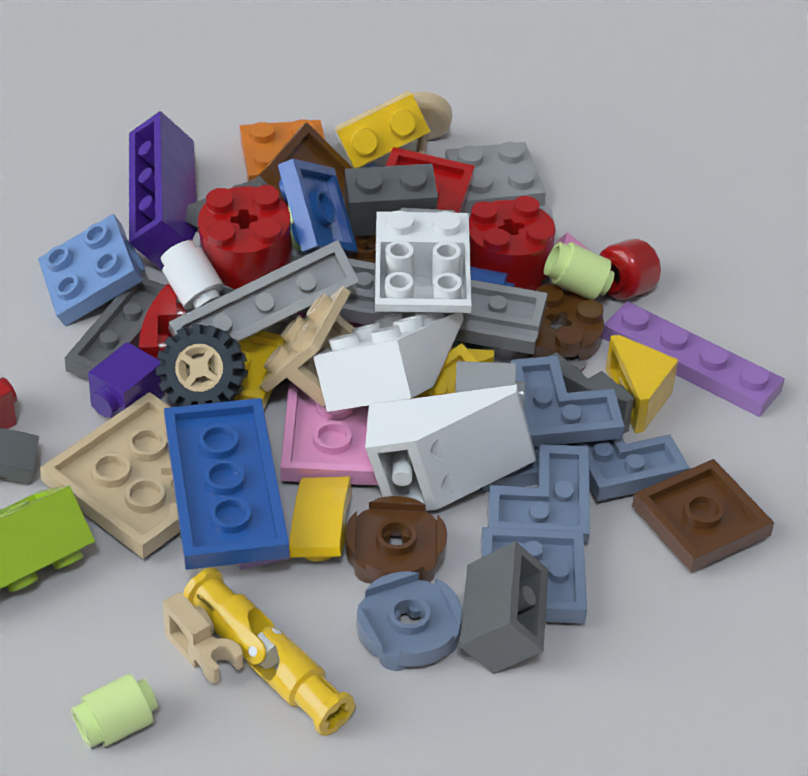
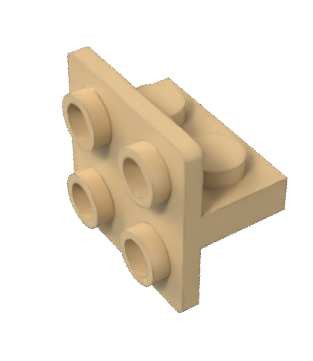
(303, 341)

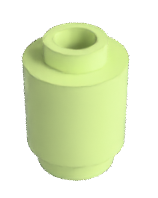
(579, 270)
(114, 711)

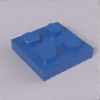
(315, 206)

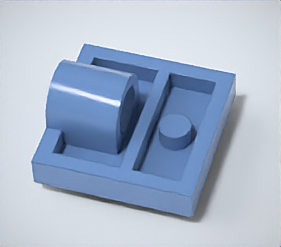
(90, 269)

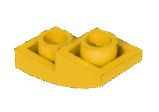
(320, 517)

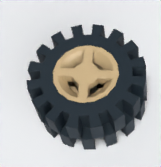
(188, 358)

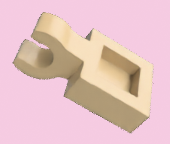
(191, 632)

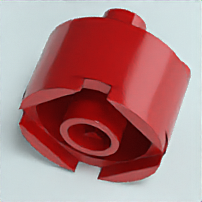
(245, 233)
(512, 239)

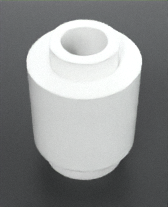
(191, 275)

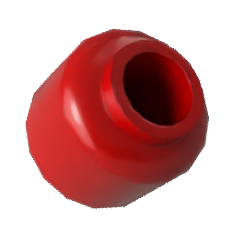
(634, 268)

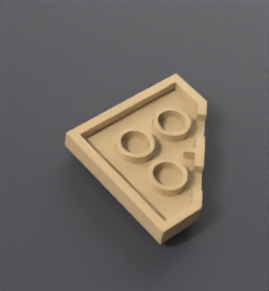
(123, 476)

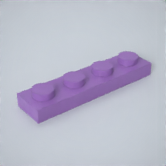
(699, 359)

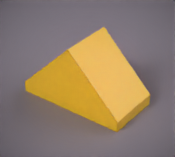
(644, 374)

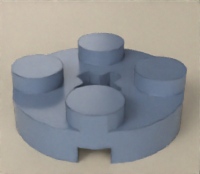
(404, 644)

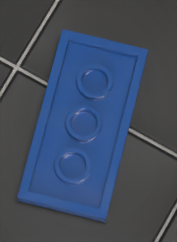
(225, 484)

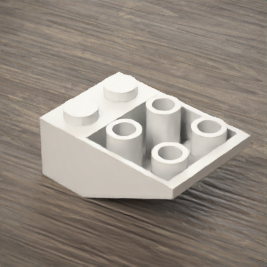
(422, 262)
(386, 359)
(447, 443)

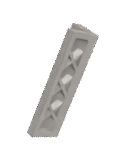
(274, 295)

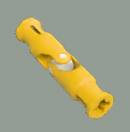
(263, 645)

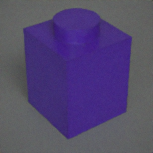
(123, 380)

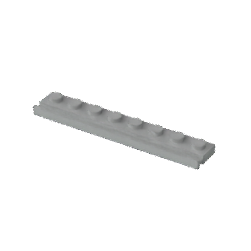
(498, 316)

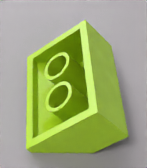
(40, 532)

